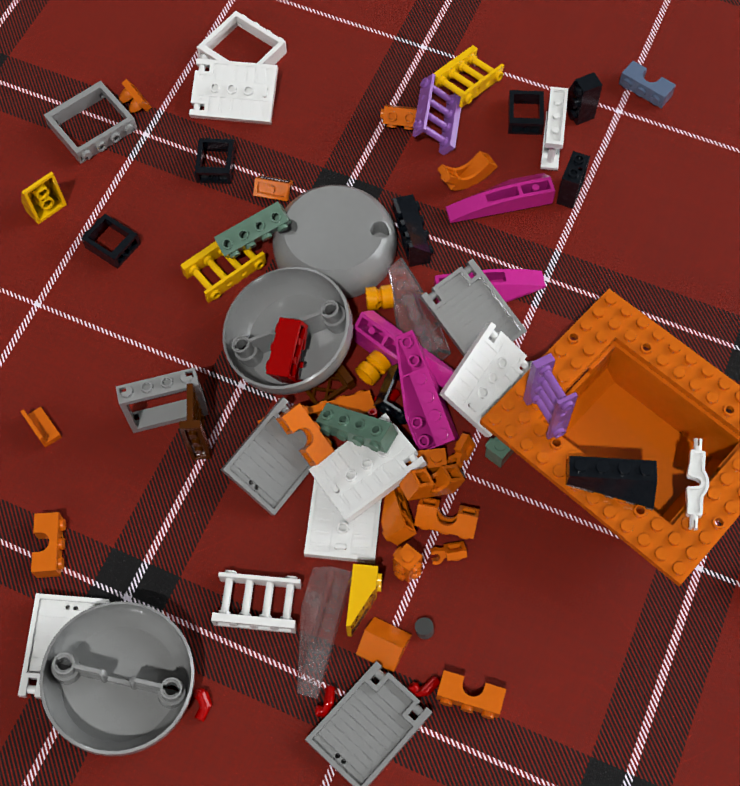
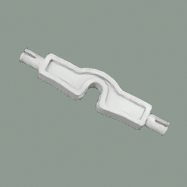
(695, 494)

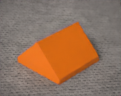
(383, 644)

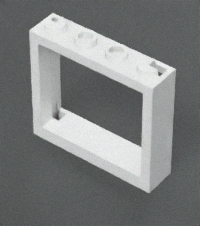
(206, 47)

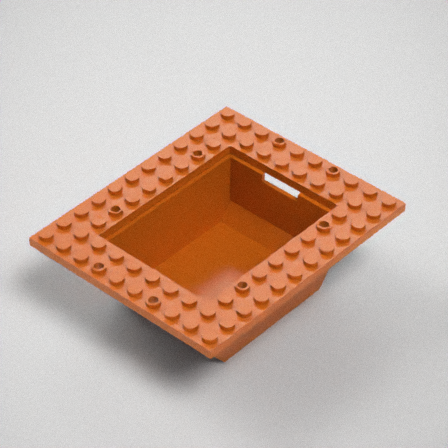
(636, 409)

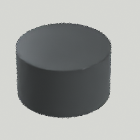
(424, 628)

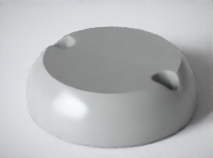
(339, 235)
(289, 294)
(118, 680)

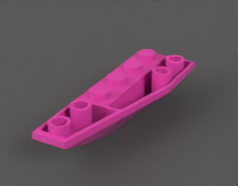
(504, 197)
(509, 282)
(378, 334)
(423, 406)

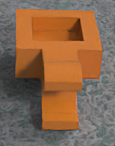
(463, 450)
(452, 551)

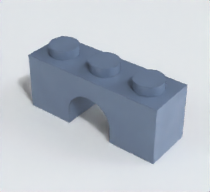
(655, 92)

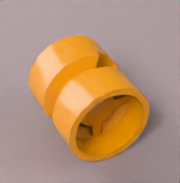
(379, 297)
(370, 370)

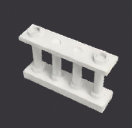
(554, 128)
(264, 621)

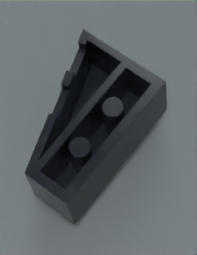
(583, 98)

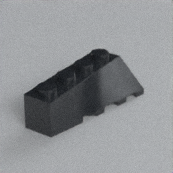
(411, 230)
(615, 478)

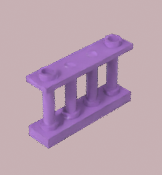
(451, 115)
(549, 396)

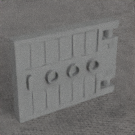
(469, 305)
(270, 462)
(368, 727)

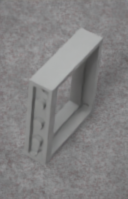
(78, 104)
(155, 388)

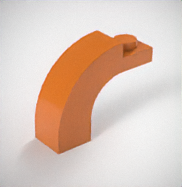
(469, 174)

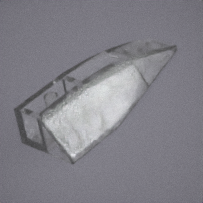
(413, 313)
(319, 624)

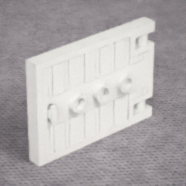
(234, 91)
(485, 375)
(365, 475)
(331, 534)
(47, 619)

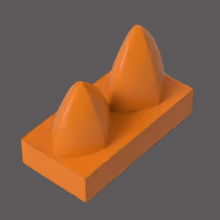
(131, 92)

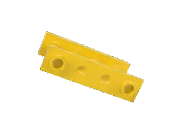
(460, 64)
(207, 258)

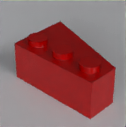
(286, 350)

